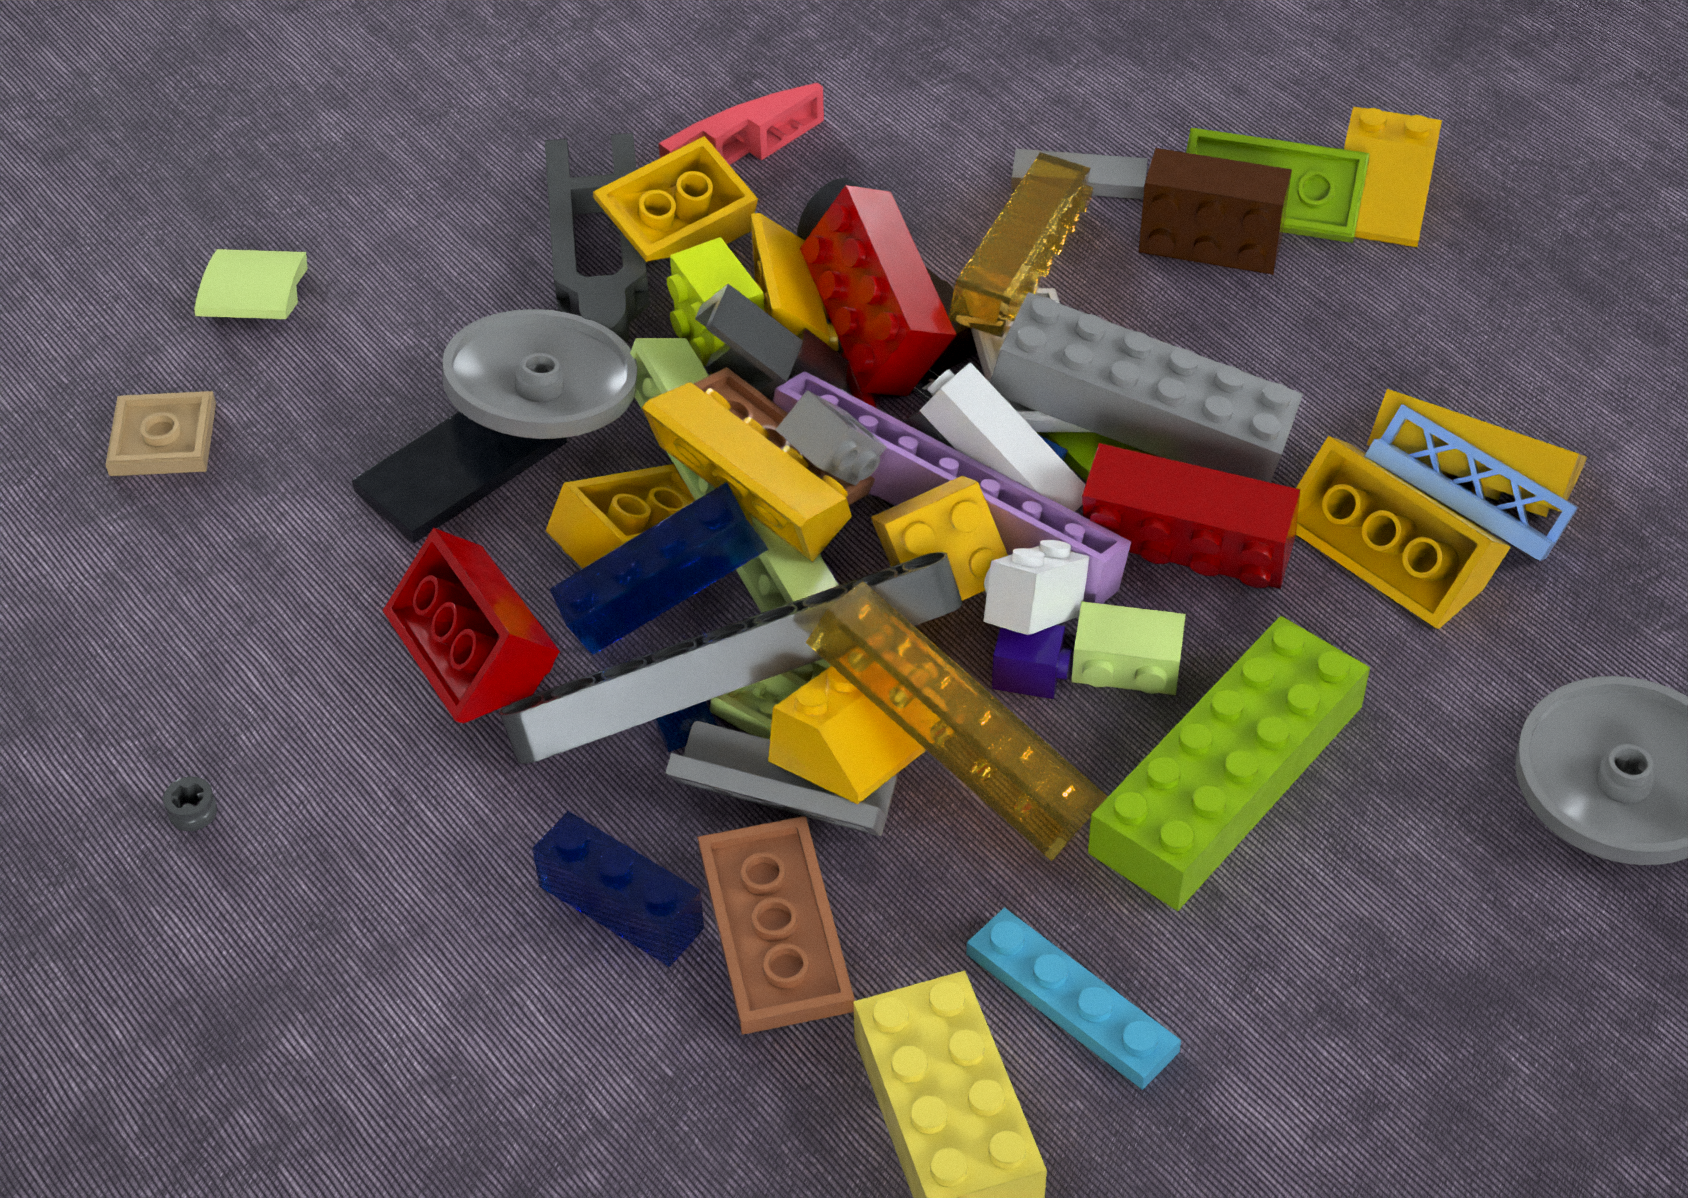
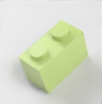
(1128, 648)

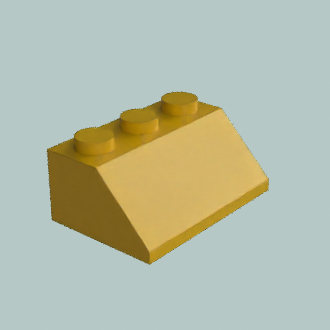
(787, 282)
(838, 738)

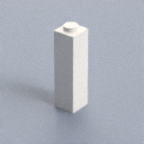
(995, 434)

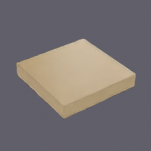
(161, 433)

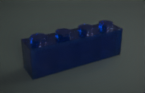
(658, 569)

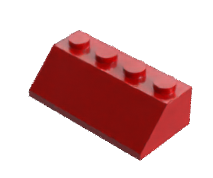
(468, 628)

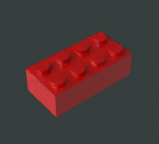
(877, 291)
(1194, 515)

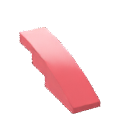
(756, 125)

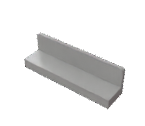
(739, 768)

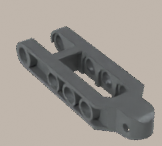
(605, 298)

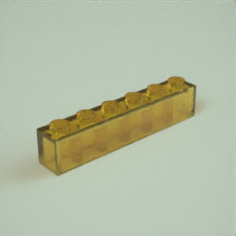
(1021, 244)
(956, 719)

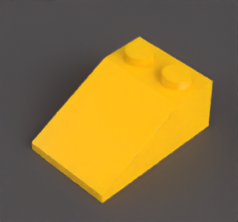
(1397, 172)
(679, 202)
(612, 509)

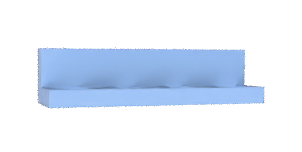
(1462, 499)

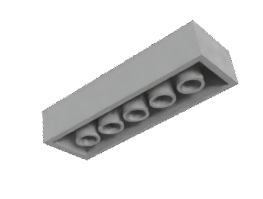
(1143, 391)

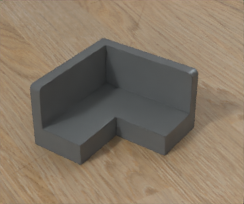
(755, 343)

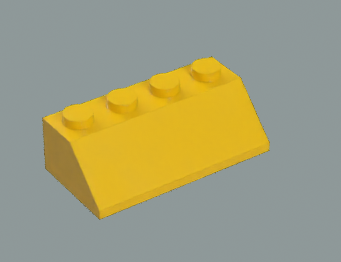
(1540, 461)
(767, 480)
(1394, 534)

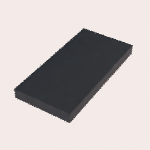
(446, 473)

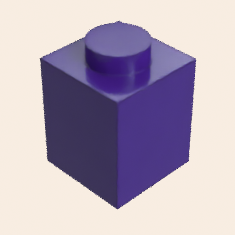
(1031, 662)

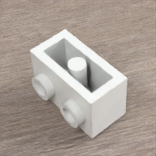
(1035, 587)

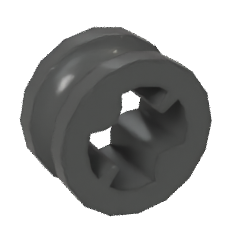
(189, 816)

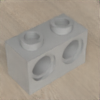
(831, 439)

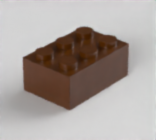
(1214, 210)

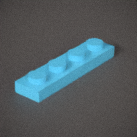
(1073, 998)

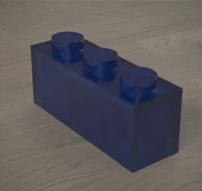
(619, 888)

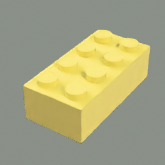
(946, 1093)

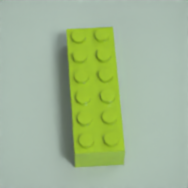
(1227, 762)

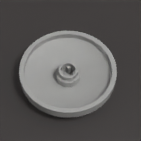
(539, 373)
(1610, 768)

